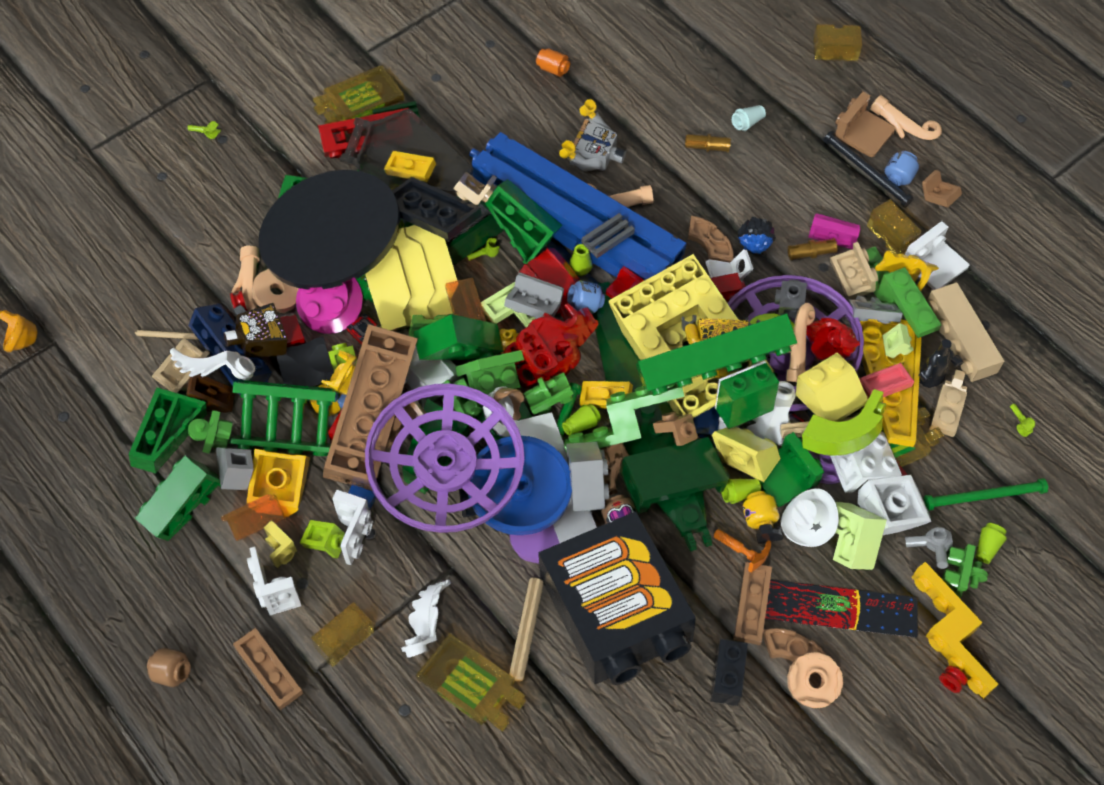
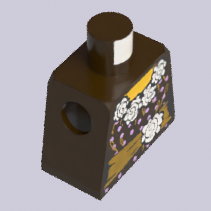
(258, 333)

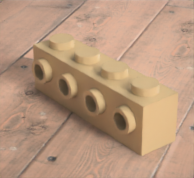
(965, 332)

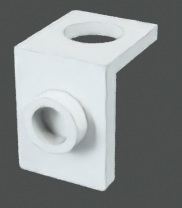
(720, 268)

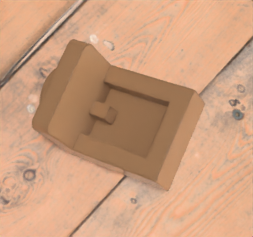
(938, 191)
(680, 425)

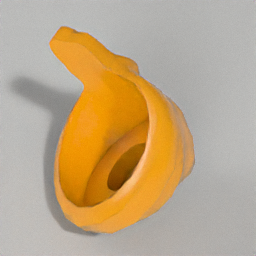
(19, 333)

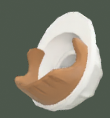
(511, 401)

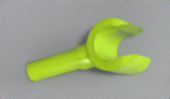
(210, 130)
(489, 250)
(1026, 425)

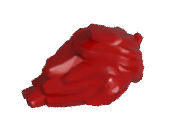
(831, 337)

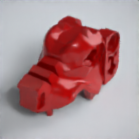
(552, 342)

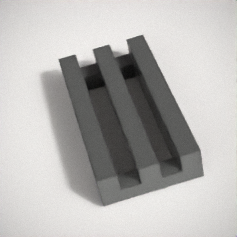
(605, 232)

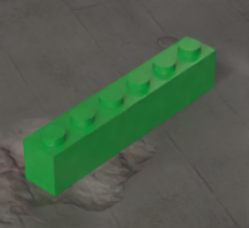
(716, 353)

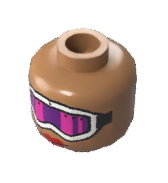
(617, 507)

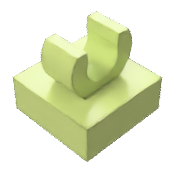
(897, 341)

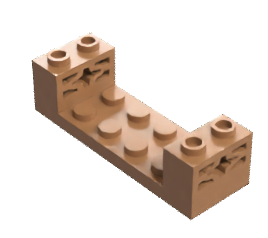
(373, 386)

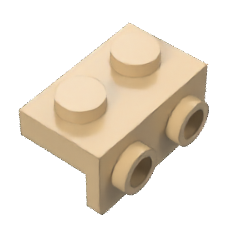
(472, 190)
(854, 272)
(170, 376)

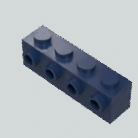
(209, 327)

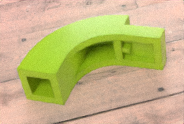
(848, 436)

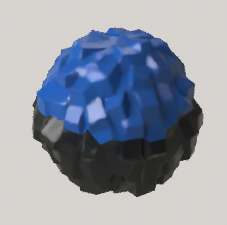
(756, 235)

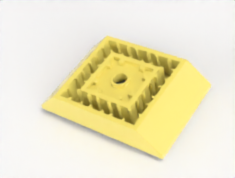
(652, 322)

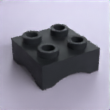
(306, 364)

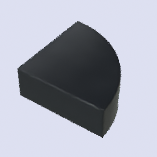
(766, 532)

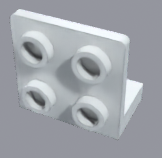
(934, 250)
(869, 463)
(353, 513)
(276, 596)

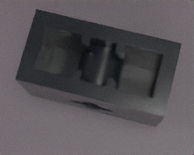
(729, 672)

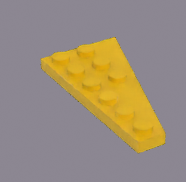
(901, 407)

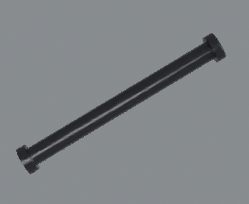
(868, 169)

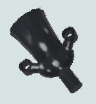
(936, 365)

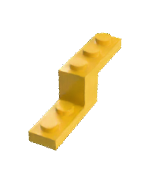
(953, 630)

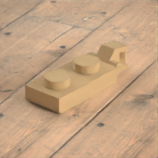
(950, 405)

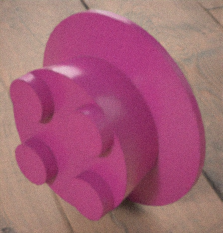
(330, 309)

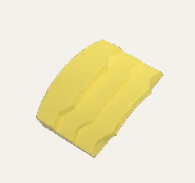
(412, 279)

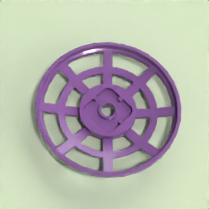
(781, 363)
(439, 444)

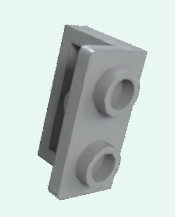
(534, 297)

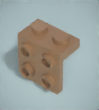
(861, 128)

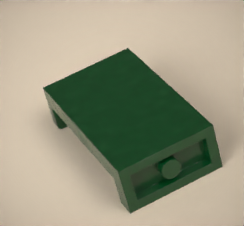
(673, 472)

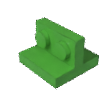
(492, 372)

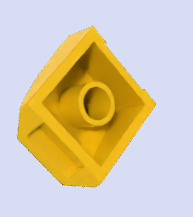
(279, 475)

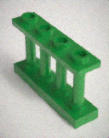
(274, 393)

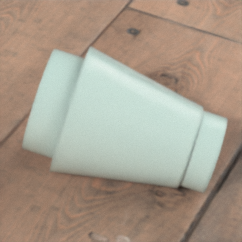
(747, 117)

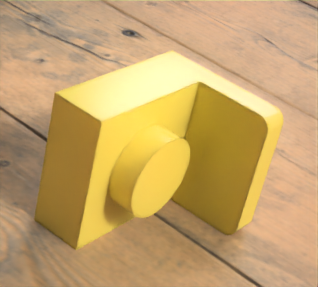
(281, 543)

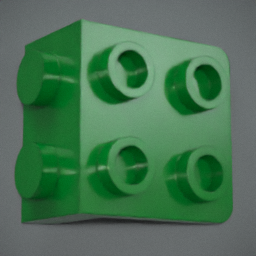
(793, 473)

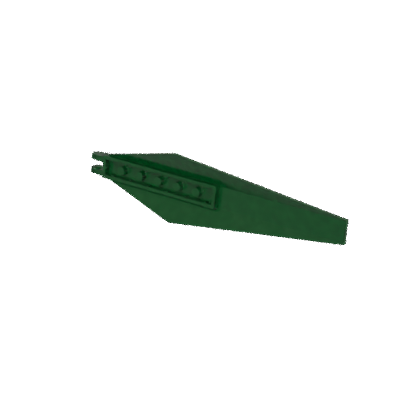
(620, 366)

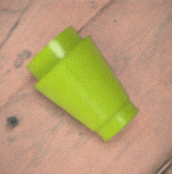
(581, 260)
(584, 418)
(739, 489)
(990, 541)

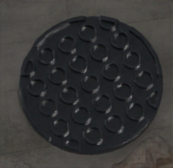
(329, 229)

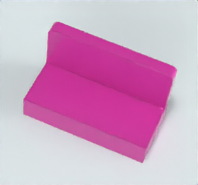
(828, 228)

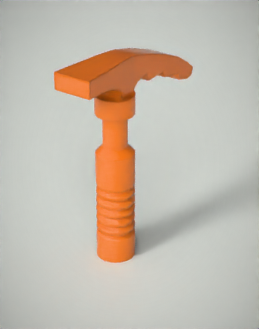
(756, 559)

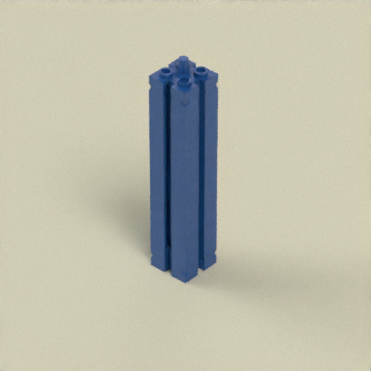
(578, 208)

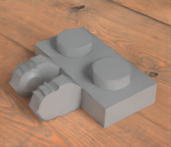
(875, 310)

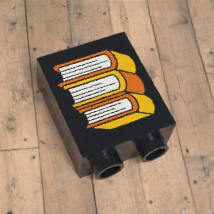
(617, 599)

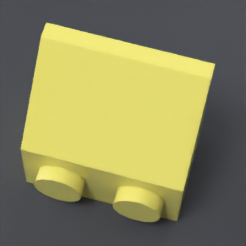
(831, 389)
(746, 451)

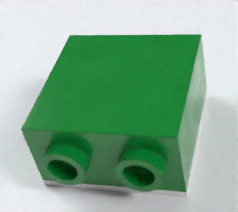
(746, 394)

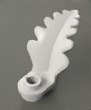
(240, 365)
(769, 424)
(424, 619)

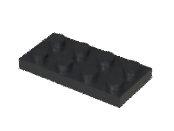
(434, 209)

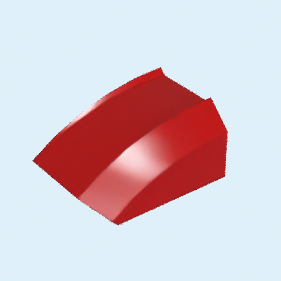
(553, 269)

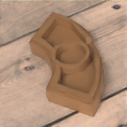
(788, 644)

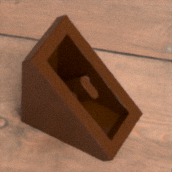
(215, 394)

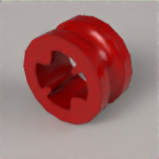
(237, 300)
(953, 679)

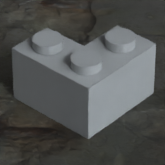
(586, 476)

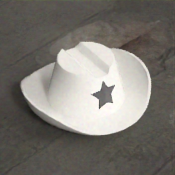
(810, 518)

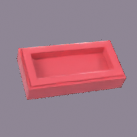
(887, 380)

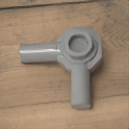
(937, 540)

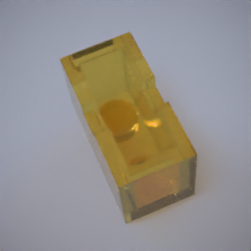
(837, 43)
(893, 227)
(342, 634)

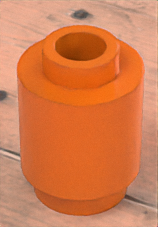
(553, 62)

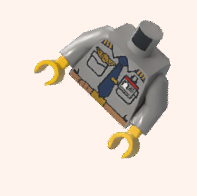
(594, 143)

